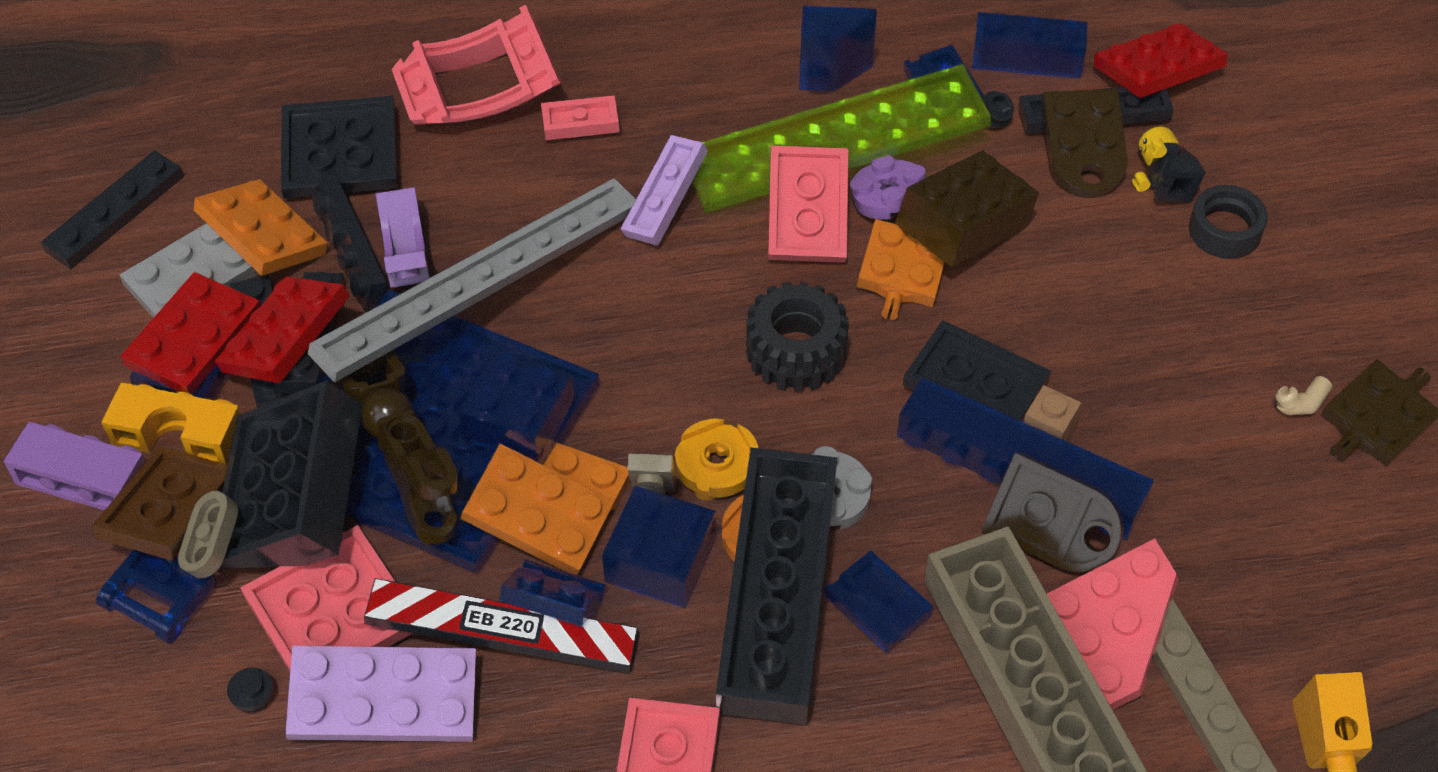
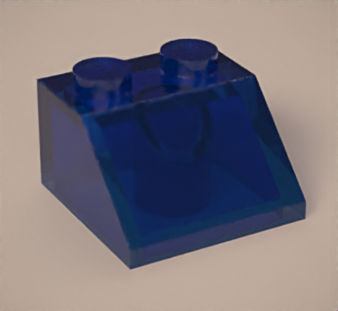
(835, 46)

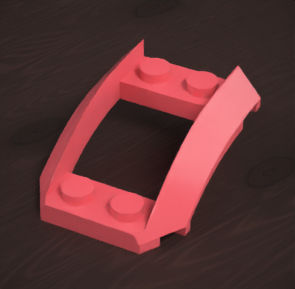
(517, 37)

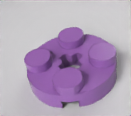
(882, 186)

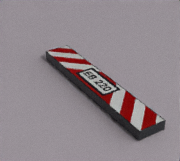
(498, 626)

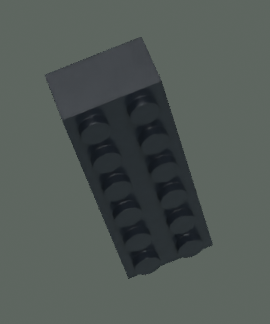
(776, 586)

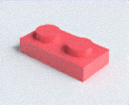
(580, 117)

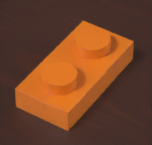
(591, 471)

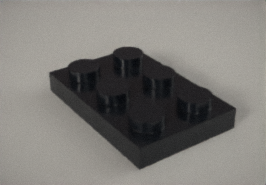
(978, 371)

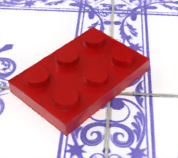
(1160, 60)
(282, 329)
(189, 333)

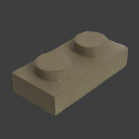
(652, 472)

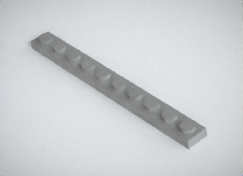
(469, 281)

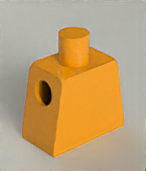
(1334, 721)

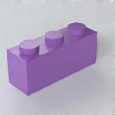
(71, 465)

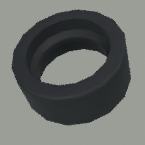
(1232, 200)

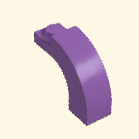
(402, 237)

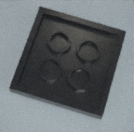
(341, 139)

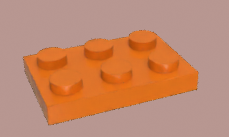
(260, 226)
(537, 510)

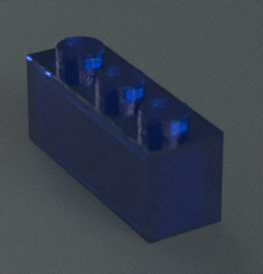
(1029, 45)

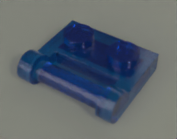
(160, 580)

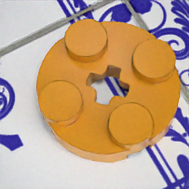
(693, 457)

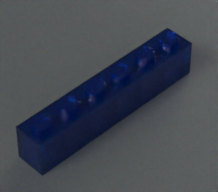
(987, 440)

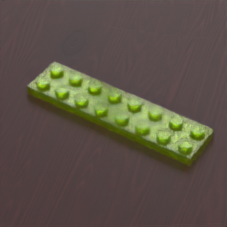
(866, 124)

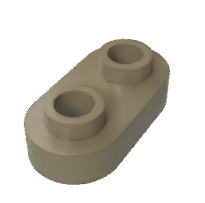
(208, 534)

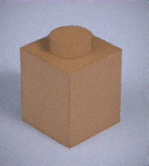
(1054, 413)

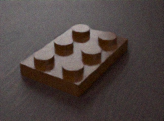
(158, 502)

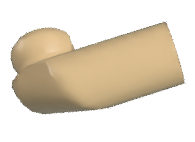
(1303, 403)

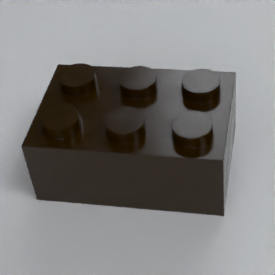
(966, 208)

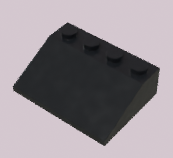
(292, 478)

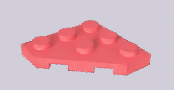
(1119, 618)

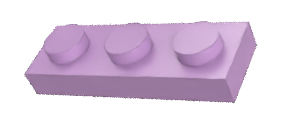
(664, 190)

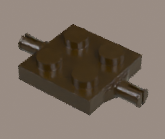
(1381, 413)

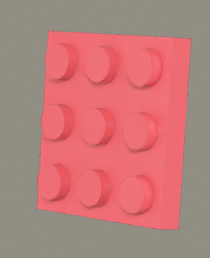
(322, 600)

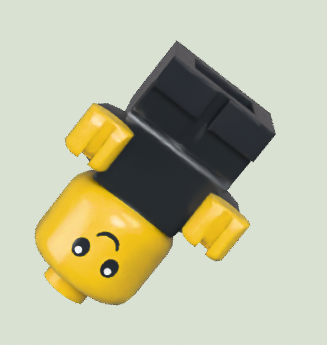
(1172, 168)

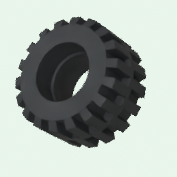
(802, 311)

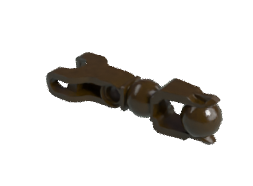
(416, 464)

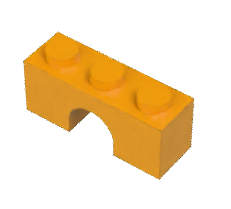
(144, 414)

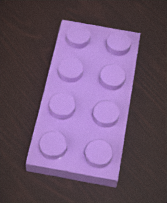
(381, 693)

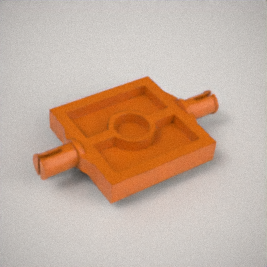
(899, 268)

